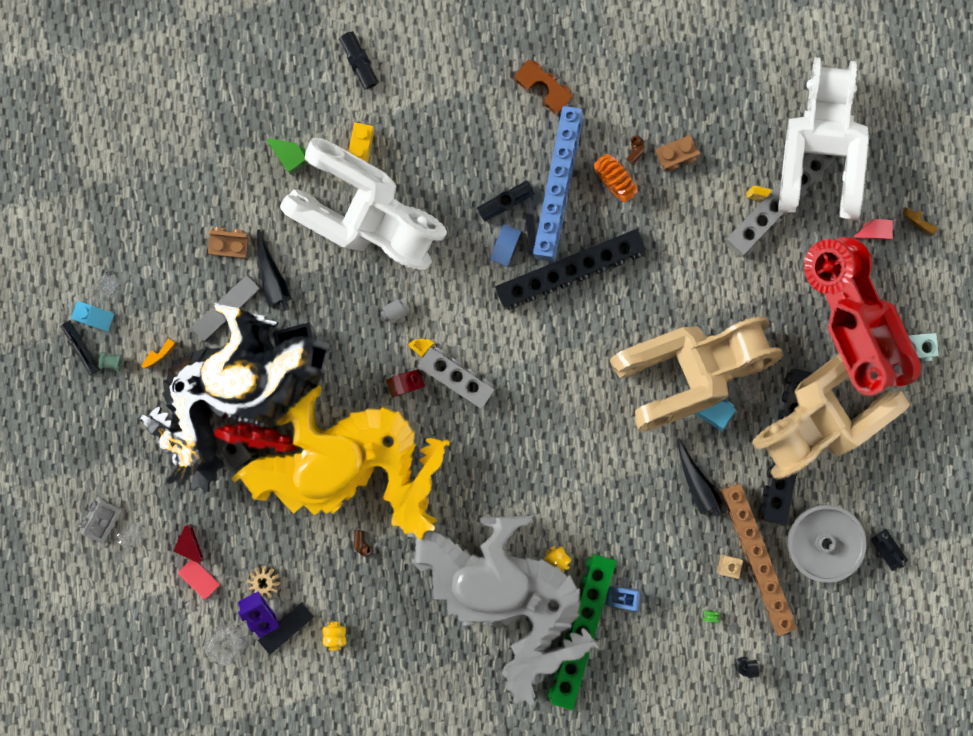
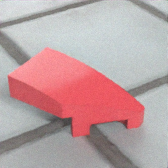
(876, 230)

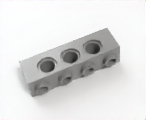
(428, 365)

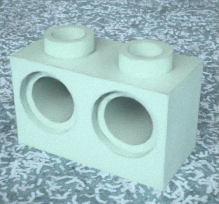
(930, 340)

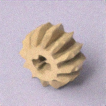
(270, 581)

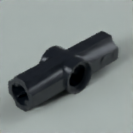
(358, 60)
(516, 194)

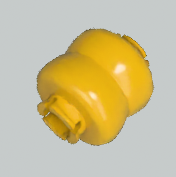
(558, 557)
(334, 636)

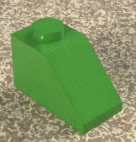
(289, 154)

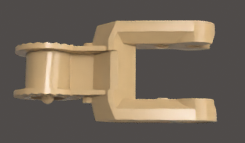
(705, 363)
(822, 422)

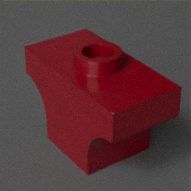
(405, 383)

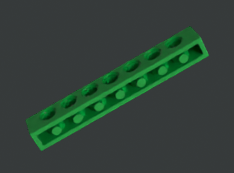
(567, 698)

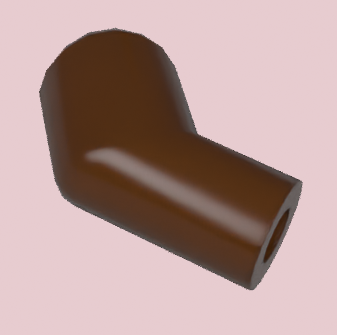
(637, 149)
(360, 545)

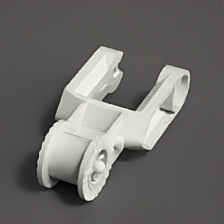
(827, 131)
(373, 214)

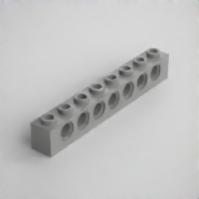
(737, 240)

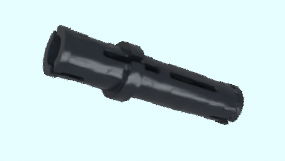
(90, 366)

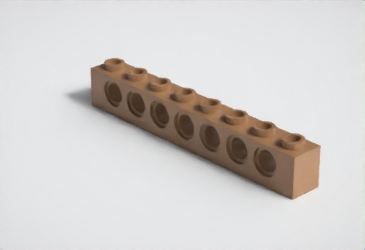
(758, 559)

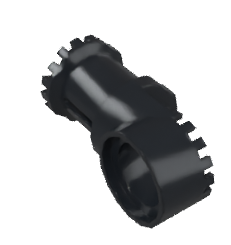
(752, 667)

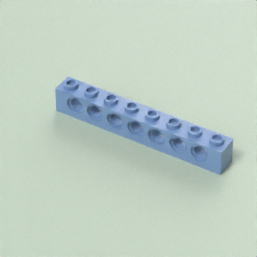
(558, 184)

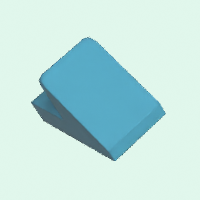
(92, 316)

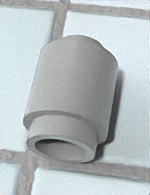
(395, 310)

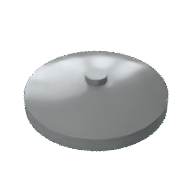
(826, 543)

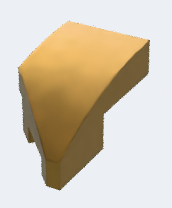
(923, 226)

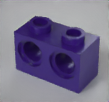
(258, 614)

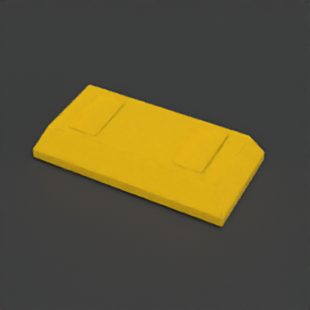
(758, 193)

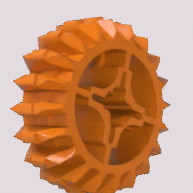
(615, 178)

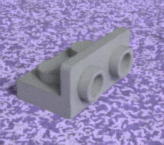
(99, 520)

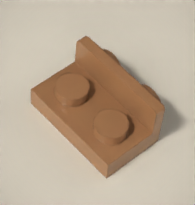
(677, 153)
(228, 243)

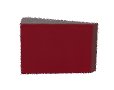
(188, 545)

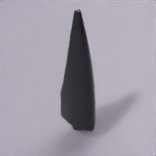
(273, 282)
(700, 487)

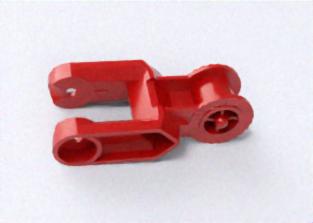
(861, 324)

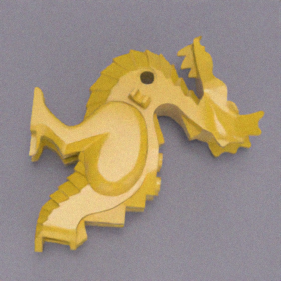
(344, 458)

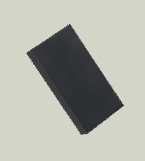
(530, 232)

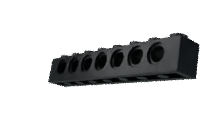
(631, 239)
(781, 513)

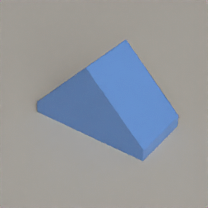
(505, 245)
(623, 598)

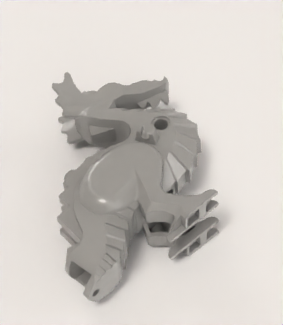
(505, 591)

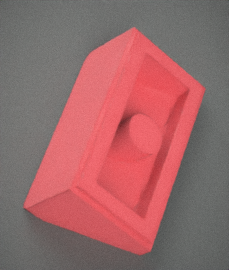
(199, 579)

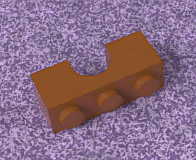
(531, 75)

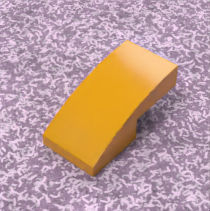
(154, 357)

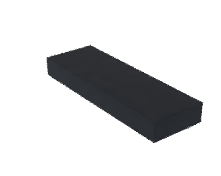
(288, 627)

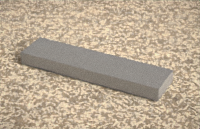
(236, 298)

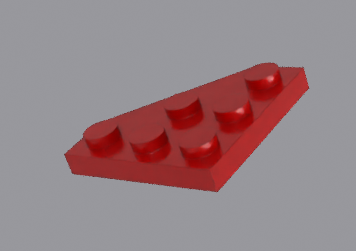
(256, 436)

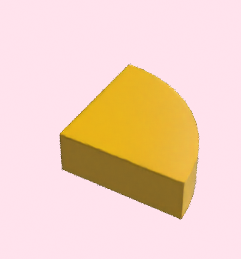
(421, 346)

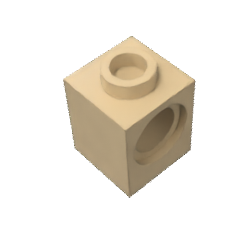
(729, 566)

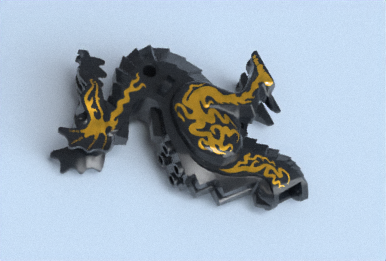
(238, 382)

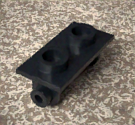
(889, 550)

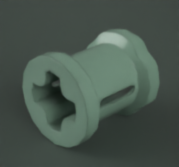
(110, 361)

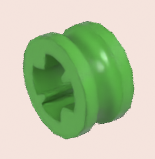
(711, 616)

